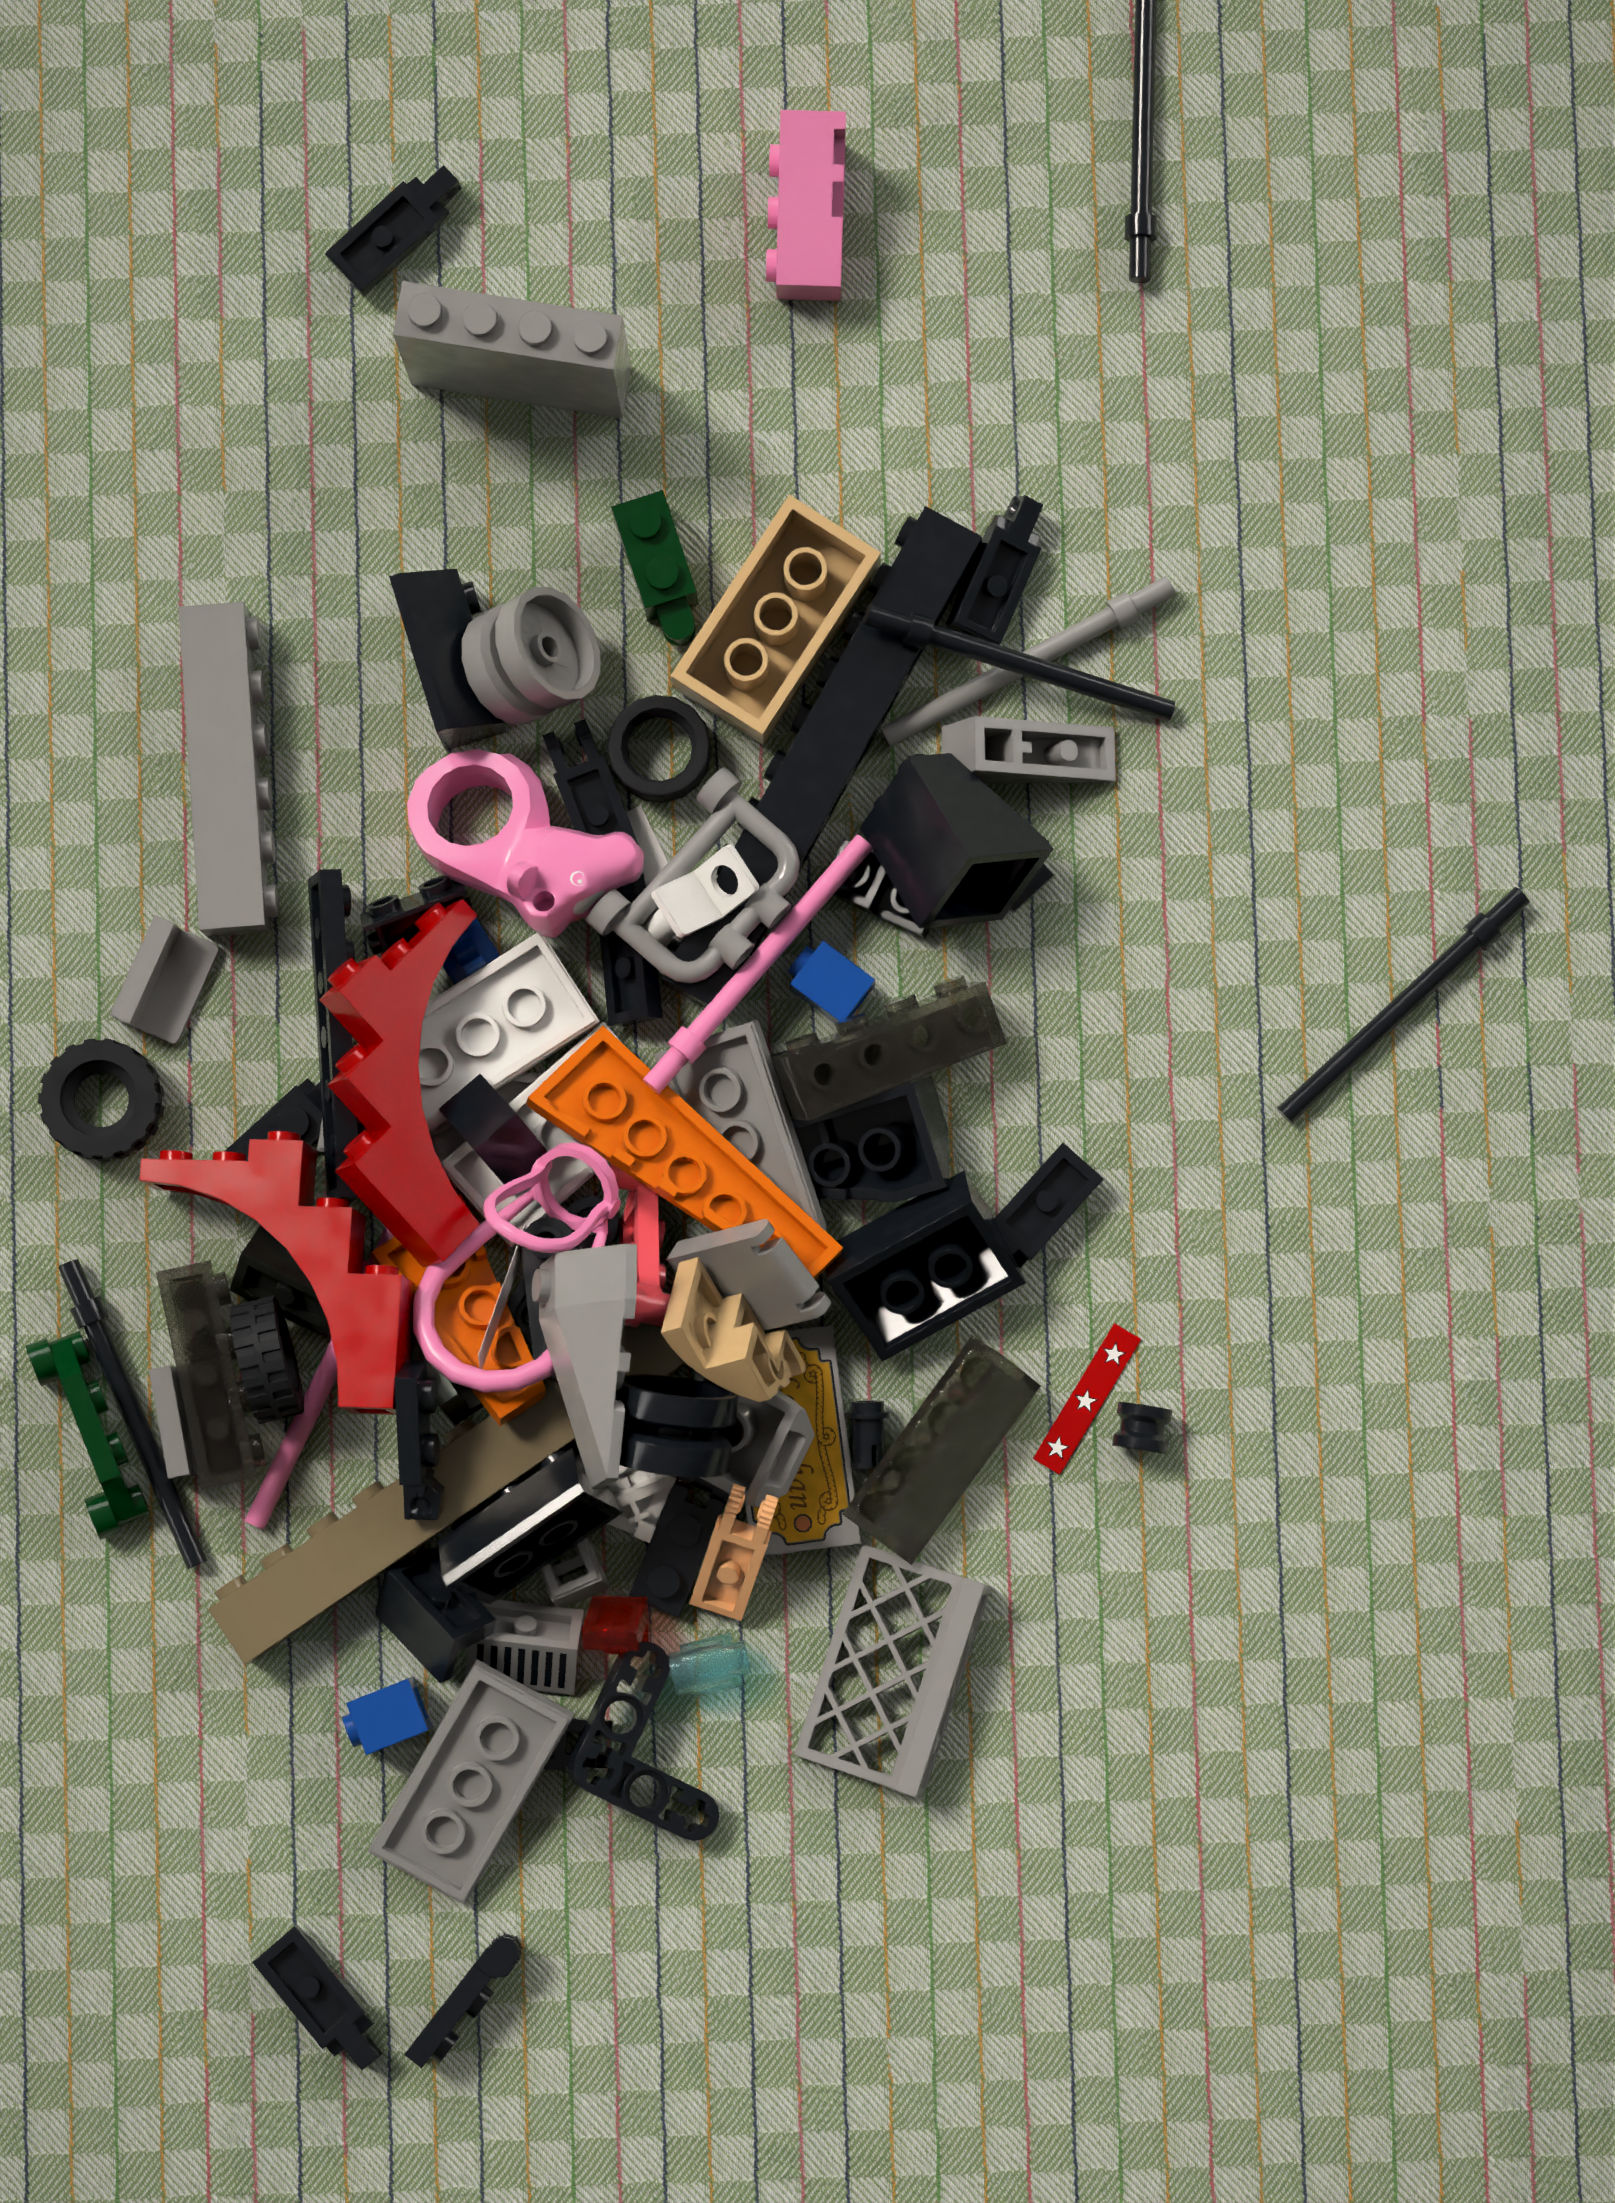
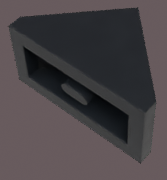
(493, 1130)

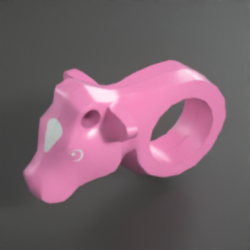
(539, 868)

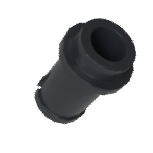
(867, 1433)

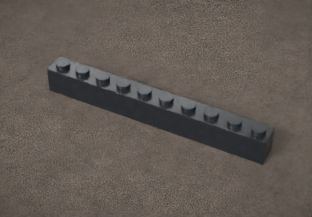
(842, 721)

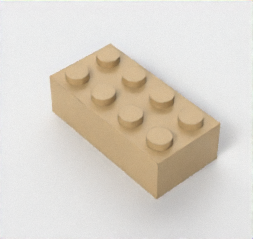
(776, 619)

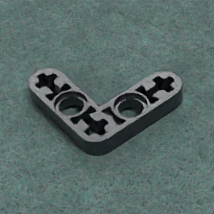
(625, 1769)

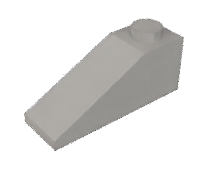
(1032, 750)

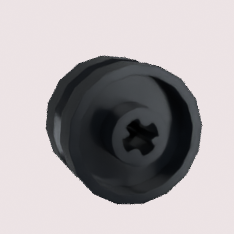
(676, 1425)

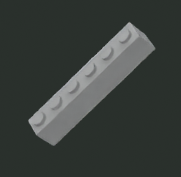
(226, 769)

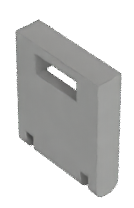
(769, 1277)

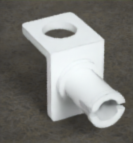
(697, 899)

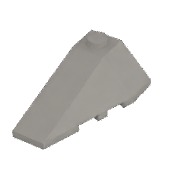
(582, 1318)

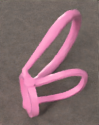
(436, 1274)

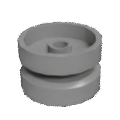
(531, 655)

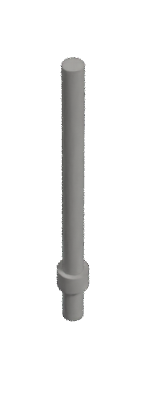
(1119, 613)

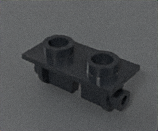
(397, 917)

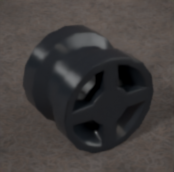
(1142, 1427)

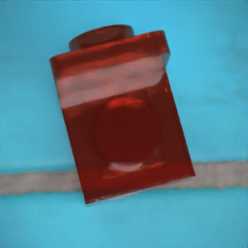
(616, 1624)

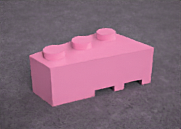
(808, 205)

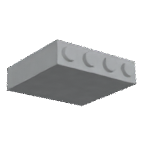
(513, 349)

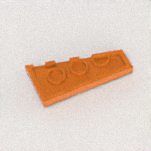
(463, 1318)

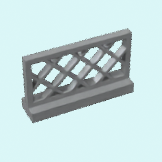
(938, 1686)

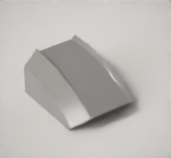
(766, 1446)

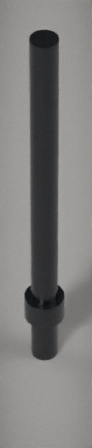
(1141, 223)
(921, 631)
(1480, 933)
(91, 1315)

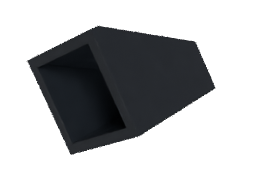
(951, 843)

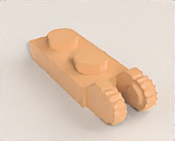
(733, 1558)

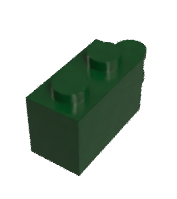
(658, 565)

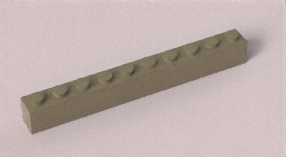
(376, 1535)

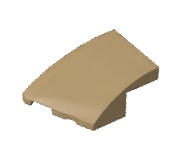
(725, 1339)

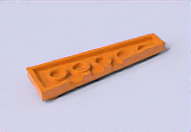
(670, 1147)

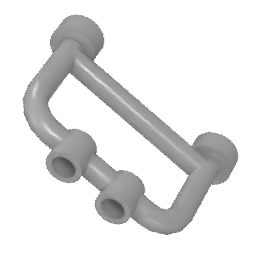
(730, 944)

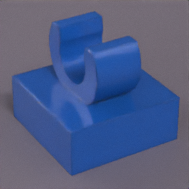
(469, 953)

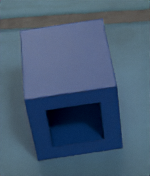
(830, 982)
(386, 1716)

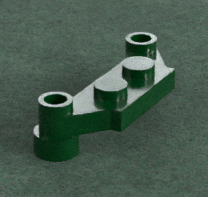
(63, 1361)

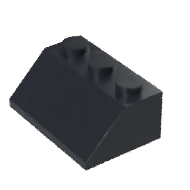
(435, 617)
(923, 1267)
(524, 1528)

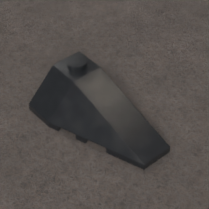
(879, 1146)

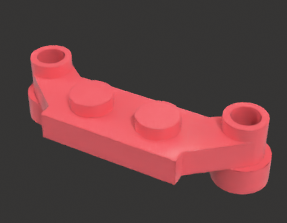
(643, 1227)

